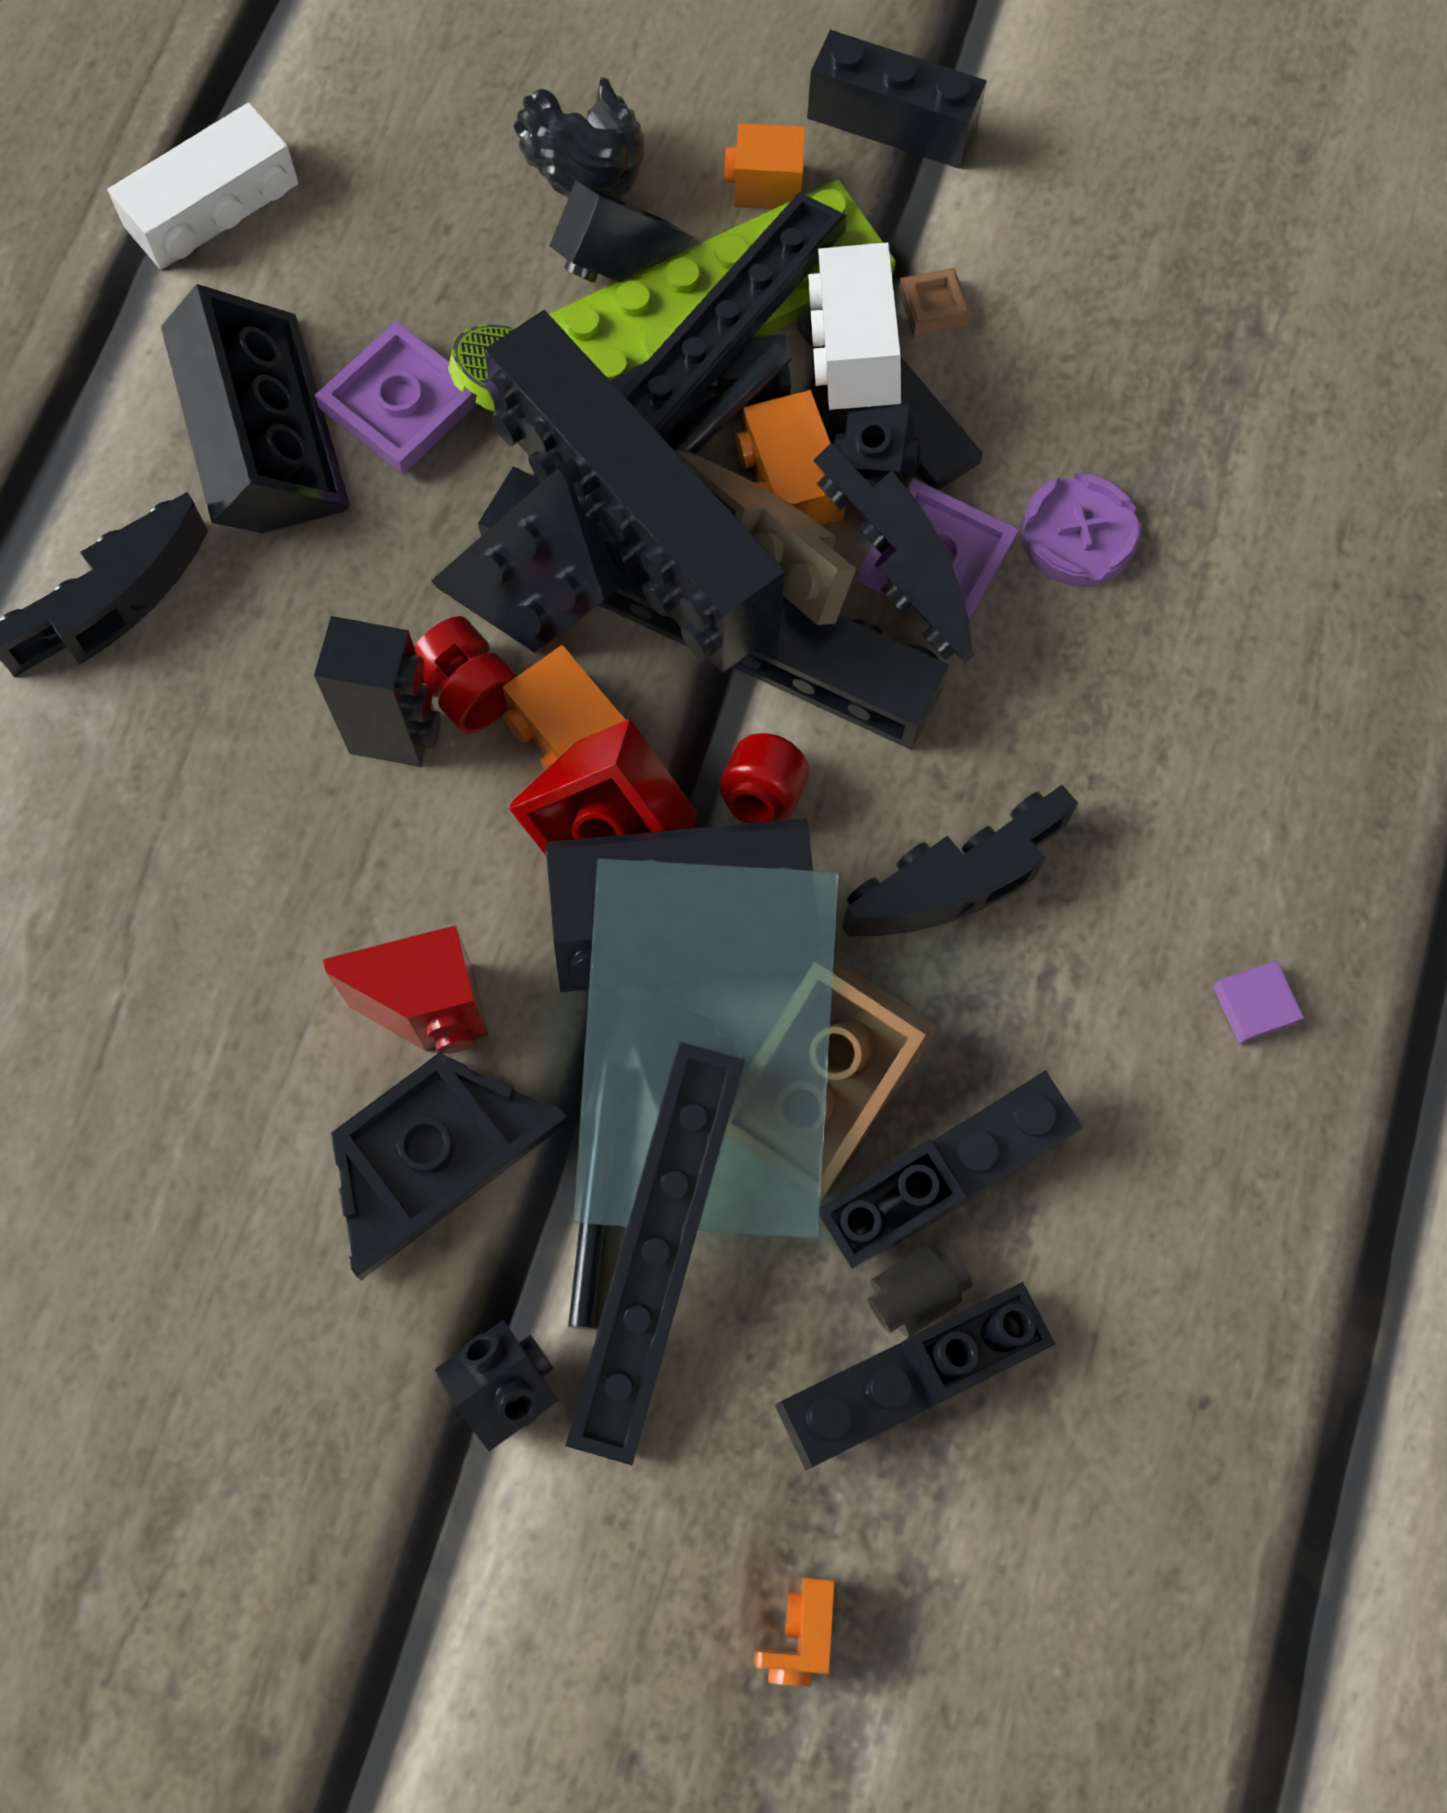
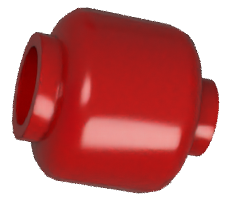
(764, 778)

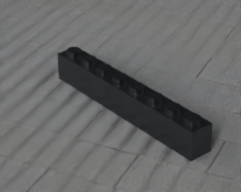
(834, 666)

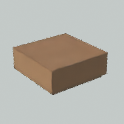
(934, 302)

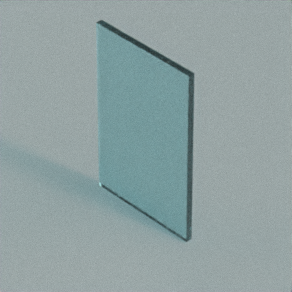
(726, 966)

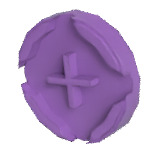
(1080, 530)

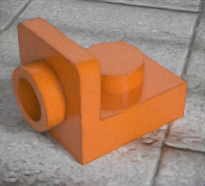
(811, 1622)

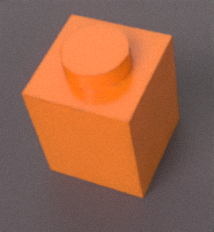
(765, 164)

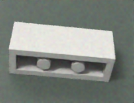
(204, 186)
(855, 327)

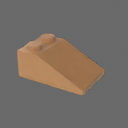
(870, 1057)

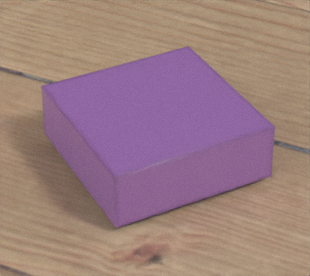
(1258, 1002)

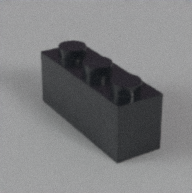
(895, 98)
(377, 691)

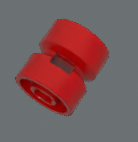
(464, 674)

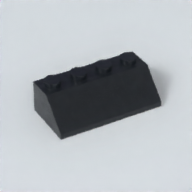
(252, 413)
(574, 873)

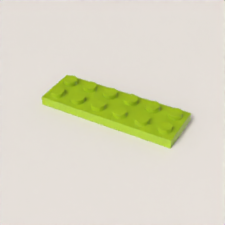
(636, 316)

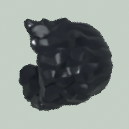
(594, 150)

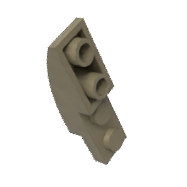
(814, 573)

